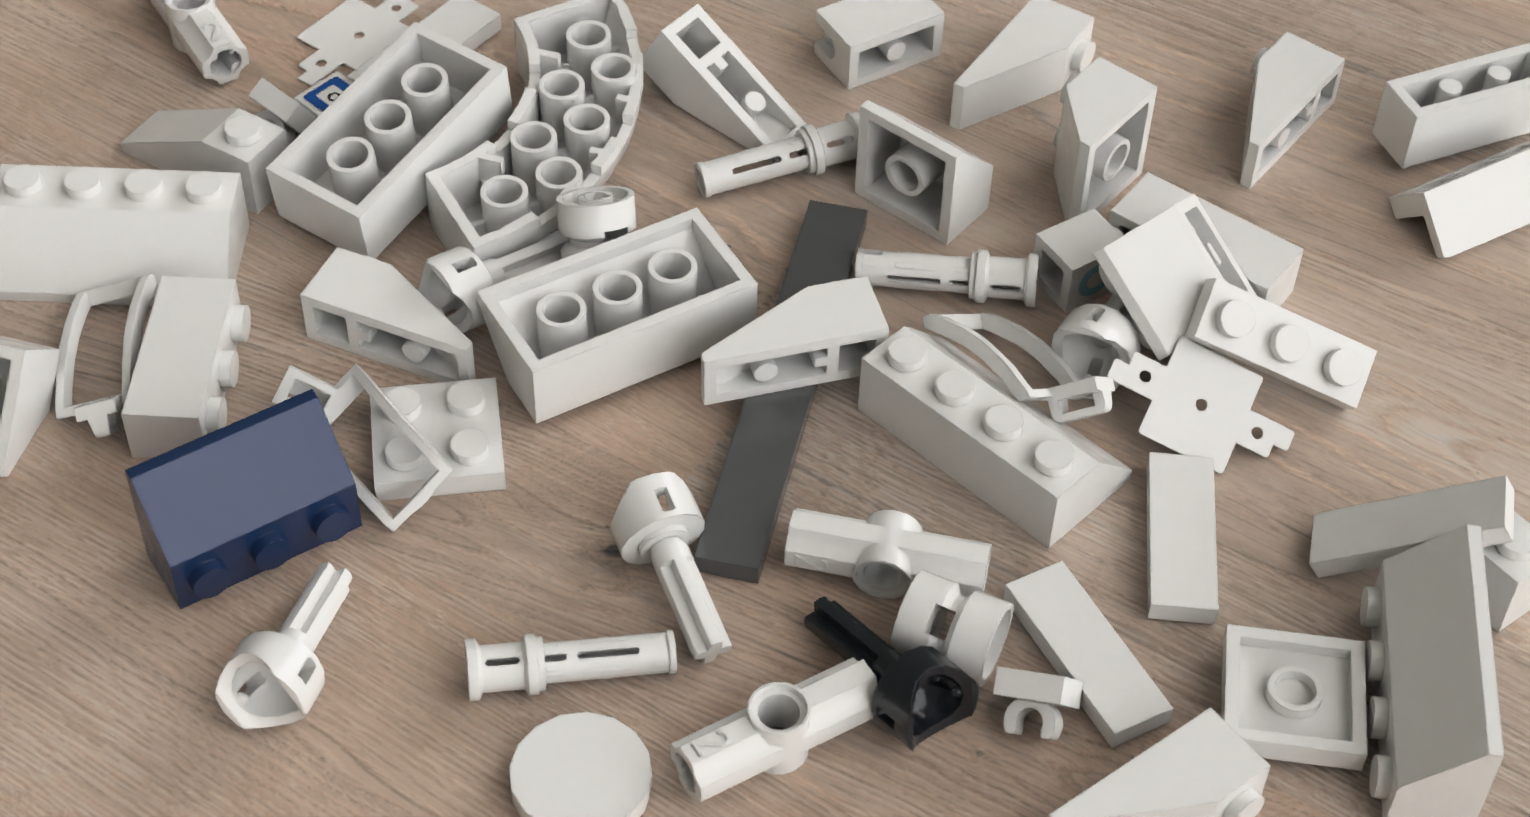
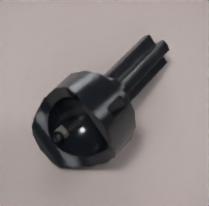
(913, 691)

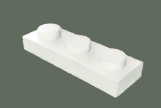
(1280, 343)

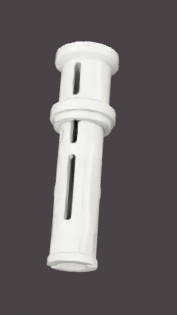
(812, 152)
(978, 275)
(533, 664)

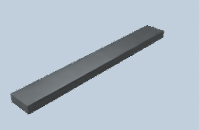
(773, 423)

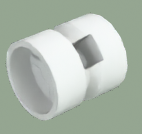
(594, 216)
(975, 631)

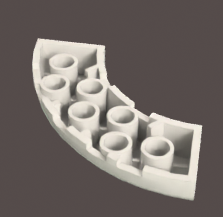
(563, 135)

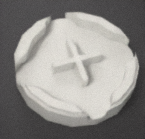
(581, 769)

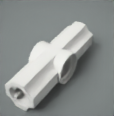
(205, 36)
(883, 551)
(747, 744)

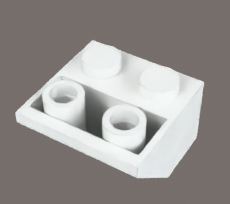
(1163, 270)

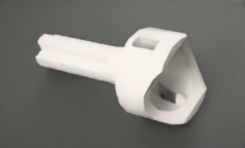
(457, 274)
(1095, 337)
(663, 538)
(281, 666)

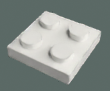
(457, 421)
(1296, 695)

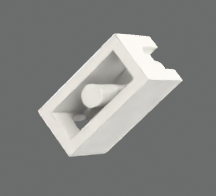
(877, 37)

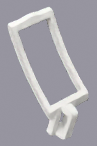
(961, 330)
(335, 400)
(103, 411)

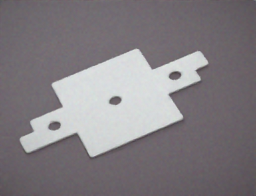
(336, 41)
(1204, 375)

